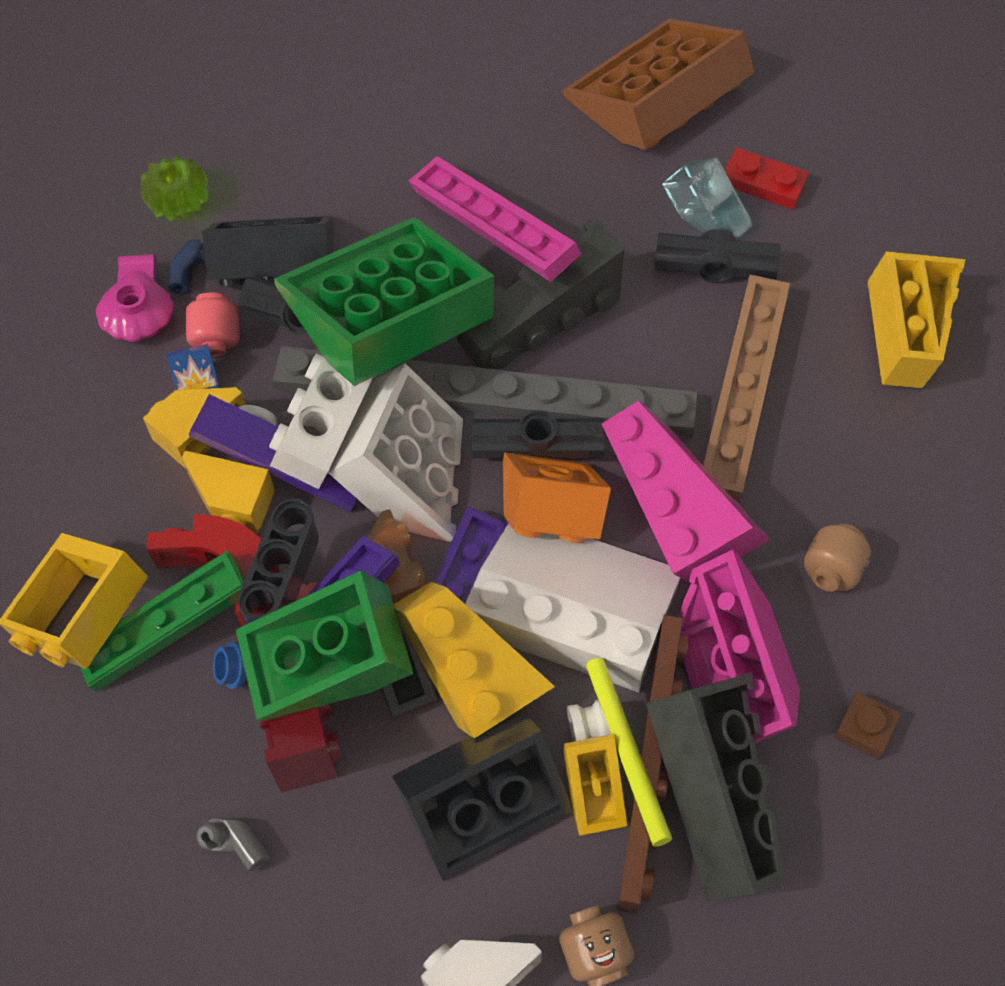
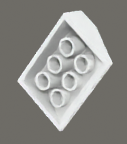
(575, 602)

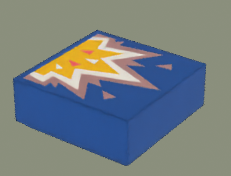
(193, 368)

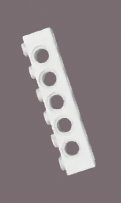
(308, 455)

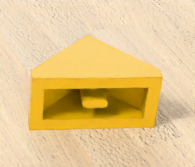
(594, 784)

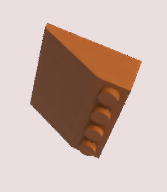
(662, 80)

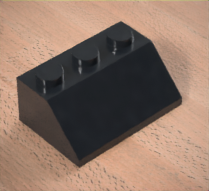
(264, 247)
(483, 794)

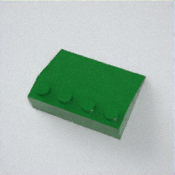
(388, 298)

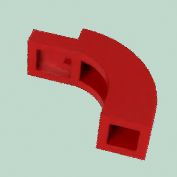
(207, 541)

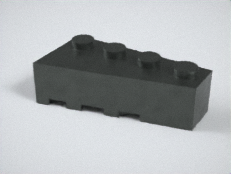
(539, 309)
(720, 786)

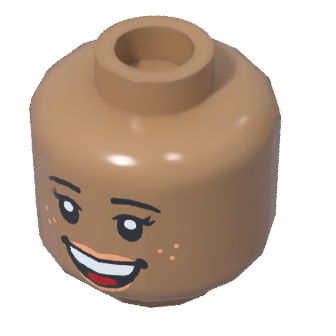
(839, 556)
(596, 946)

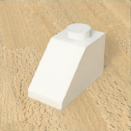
(481, 964)

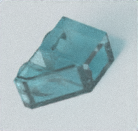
(707, 197)

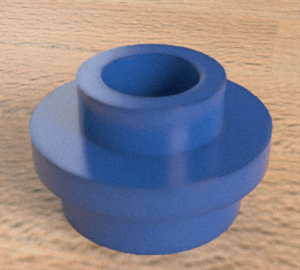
(229, 666)

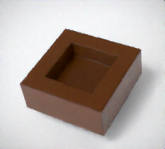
(867, 725)

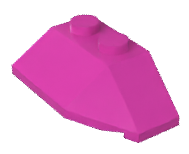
(738, 634)

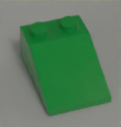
(324, 648)

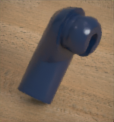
(181, 264)

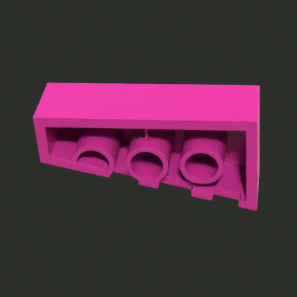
(678, 495)

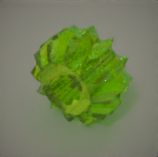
(174, 187)

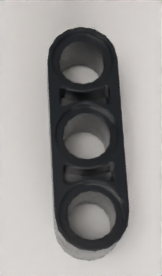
(278, 548)

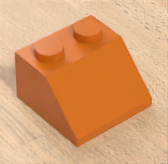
(553, 497)

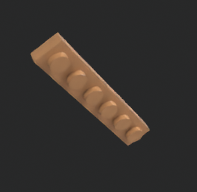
(745, 383)

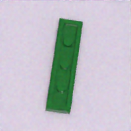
(166, 619)

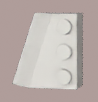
(403, 454)

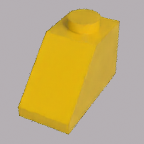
(173, 417)
(231, 488)

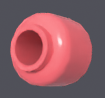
(213, 322)

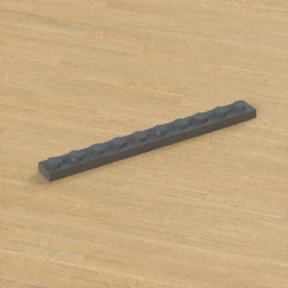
(517, 392)

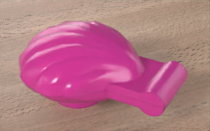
(136, 303)

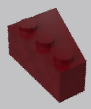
(301, 748)

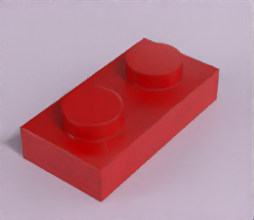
(766, 178)

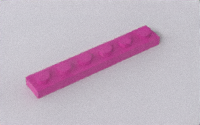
(496, 219)

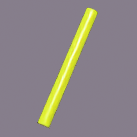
(629, 753)

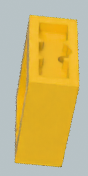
(51, 586)

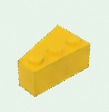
(912, 314)
(467, 660)

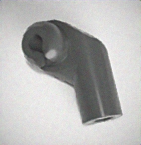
(233, 836)

